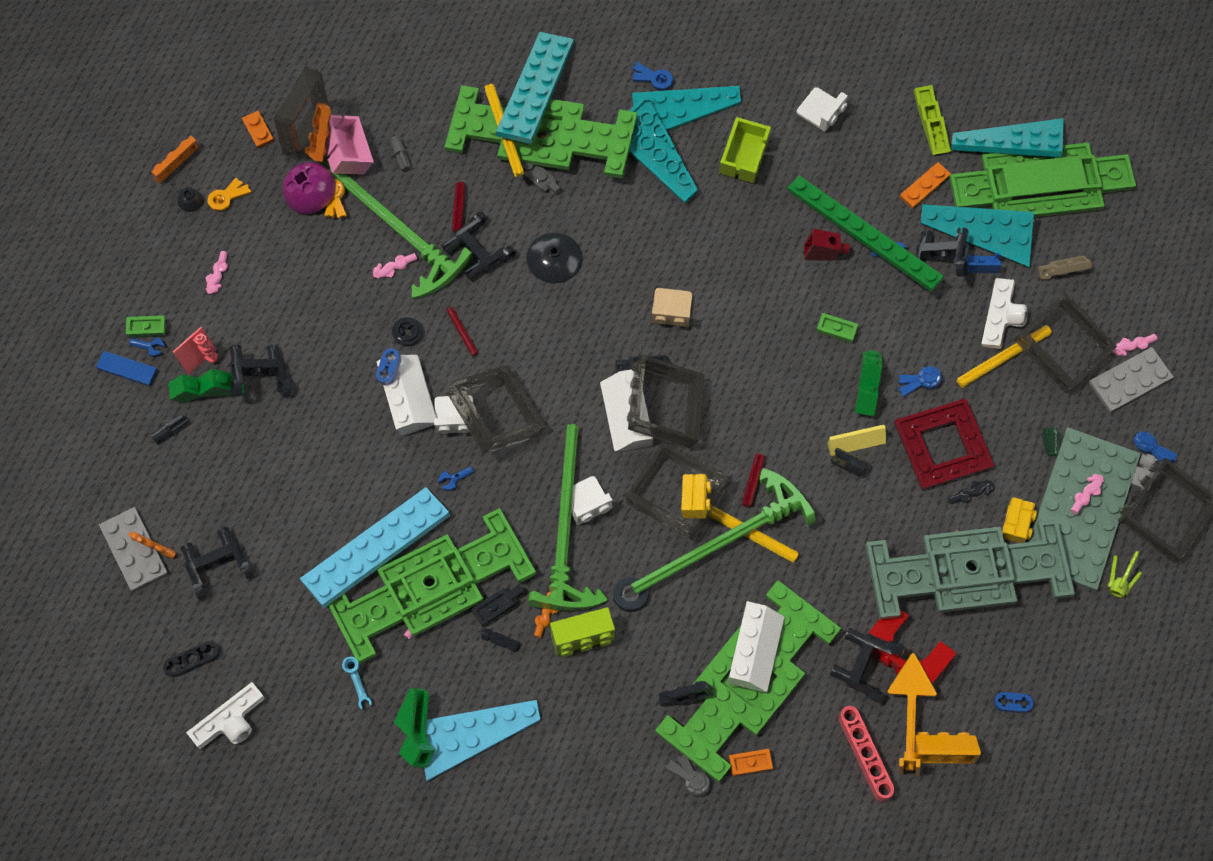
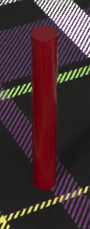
(462, 332)

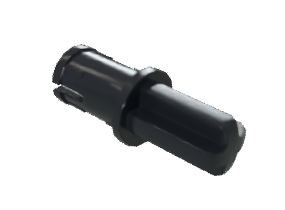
(169, 428)

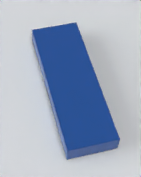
(126, 368)

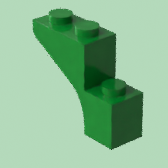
(211, 383)
(868, 383)
(412, 721)

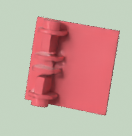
(195, 351)

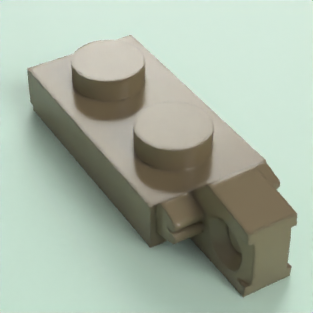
(1064, 266)

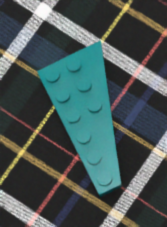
(989, 229)

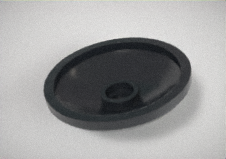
(558, 266)

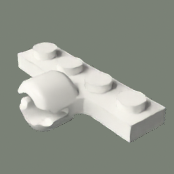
(1002, 314)
(228, 719)

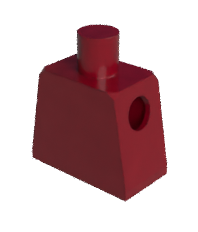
(824, 246)

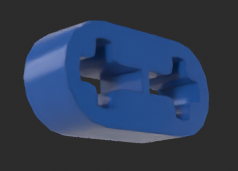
(386, 366)
(1012, 707)

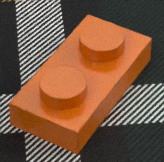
(257, 129)
(750, 762)

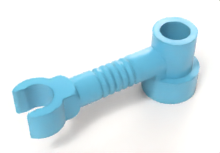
(356, 679)

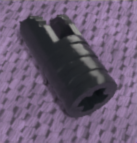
(849, 462)

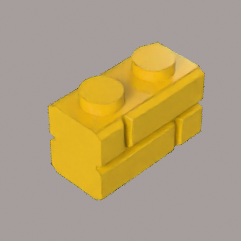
(694, 496)
(1018, 520)

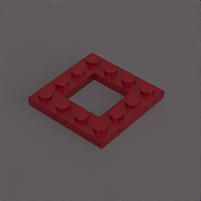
(932, 475)

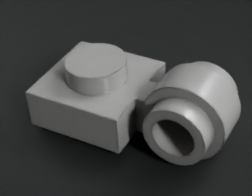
(1146, 462)

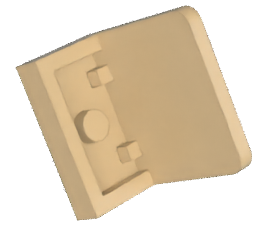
(671, 307)

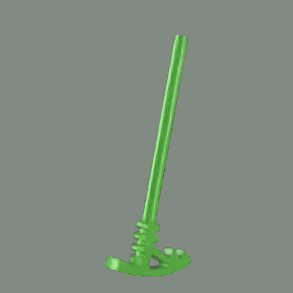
(429, 252)
(774, 483)
(560, 571)

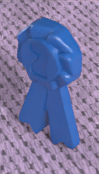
(659, 79)
(928, 378)
(1148, 443)

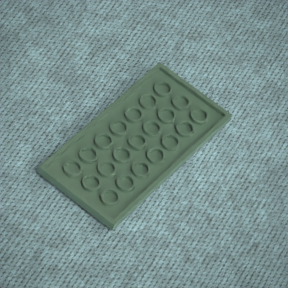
(1090, 532)

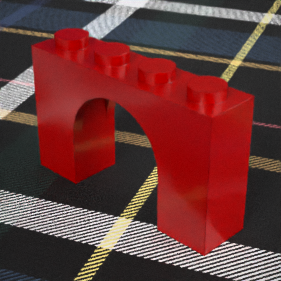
(932, 664)

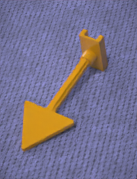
(911, 682)

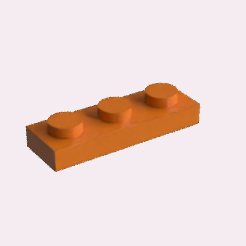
(174, 159)
(925, 185)

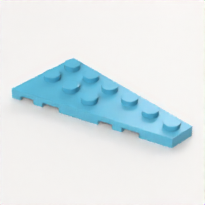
(470, 733)

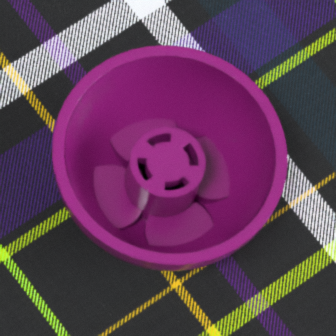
(308, 187)

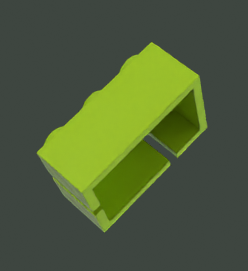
(744, 150)
(582, 632)

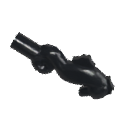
(976, 489)

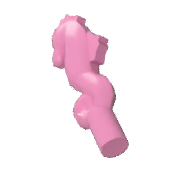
(388, 270)
(213, 279)
(1127, 345)
(1092, 489)

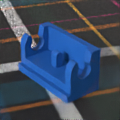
(984, 264)

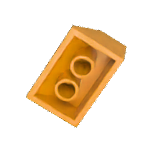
(946, 748)

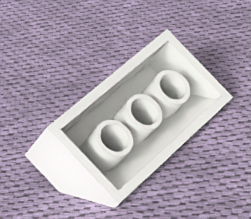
(616, 395)
(409, 397)
(756, 647)

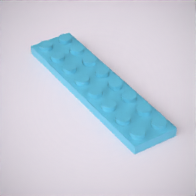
(374, 547)

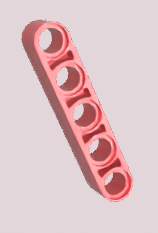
(866, 743)

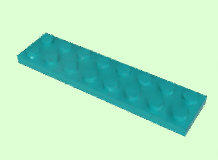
(535, 88)

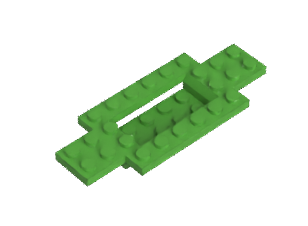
(1025, 175)

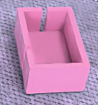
(347, 146)

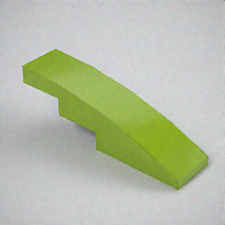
(932, 120)

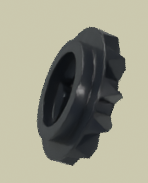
(406, 323)

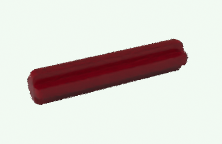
(458, 206)
(753, 480)

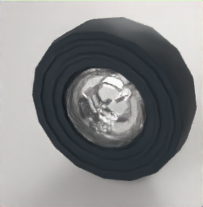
(621, 600)

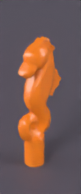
(151, 544)
(543, 620)

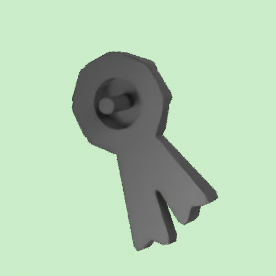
(695, 782)

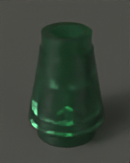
(1051, 440)

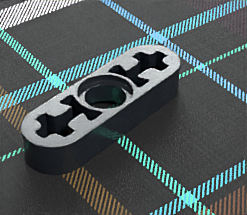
(175, 659)

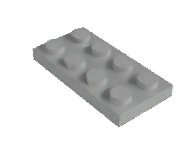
(1130, 379)
(137, 562)

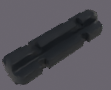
(499, 639)

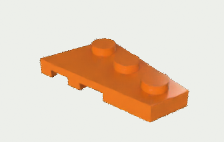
(317, 137)

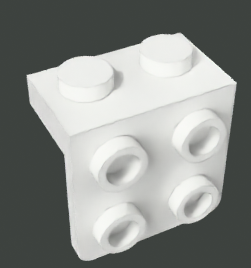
(822, 108)
(447, 417)
(589, 500)

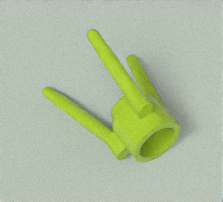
(1119, 586)

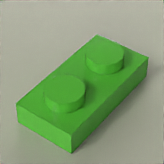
(145, 326)
(837, 328)

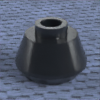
(189, 199)

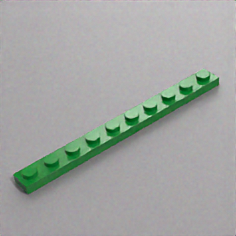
(865, 233)

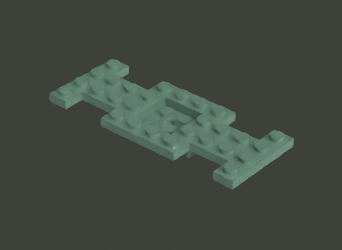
(945, 569)

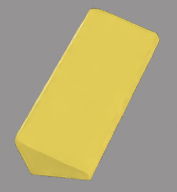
(858, 439)

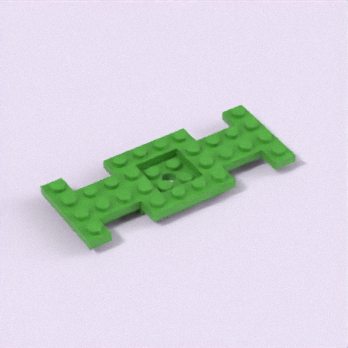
(563, 140)
(405, 589)
(739, 705)

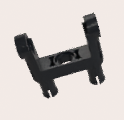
(953, 250)
(483, 261)
(258, 367)
(198, 564)
(854, 677)

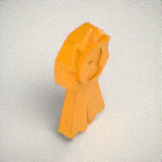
(220, 199)
(335, 203)

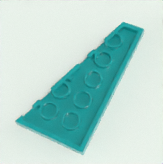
(687, 105)
(1033, 138)
(657, 152)

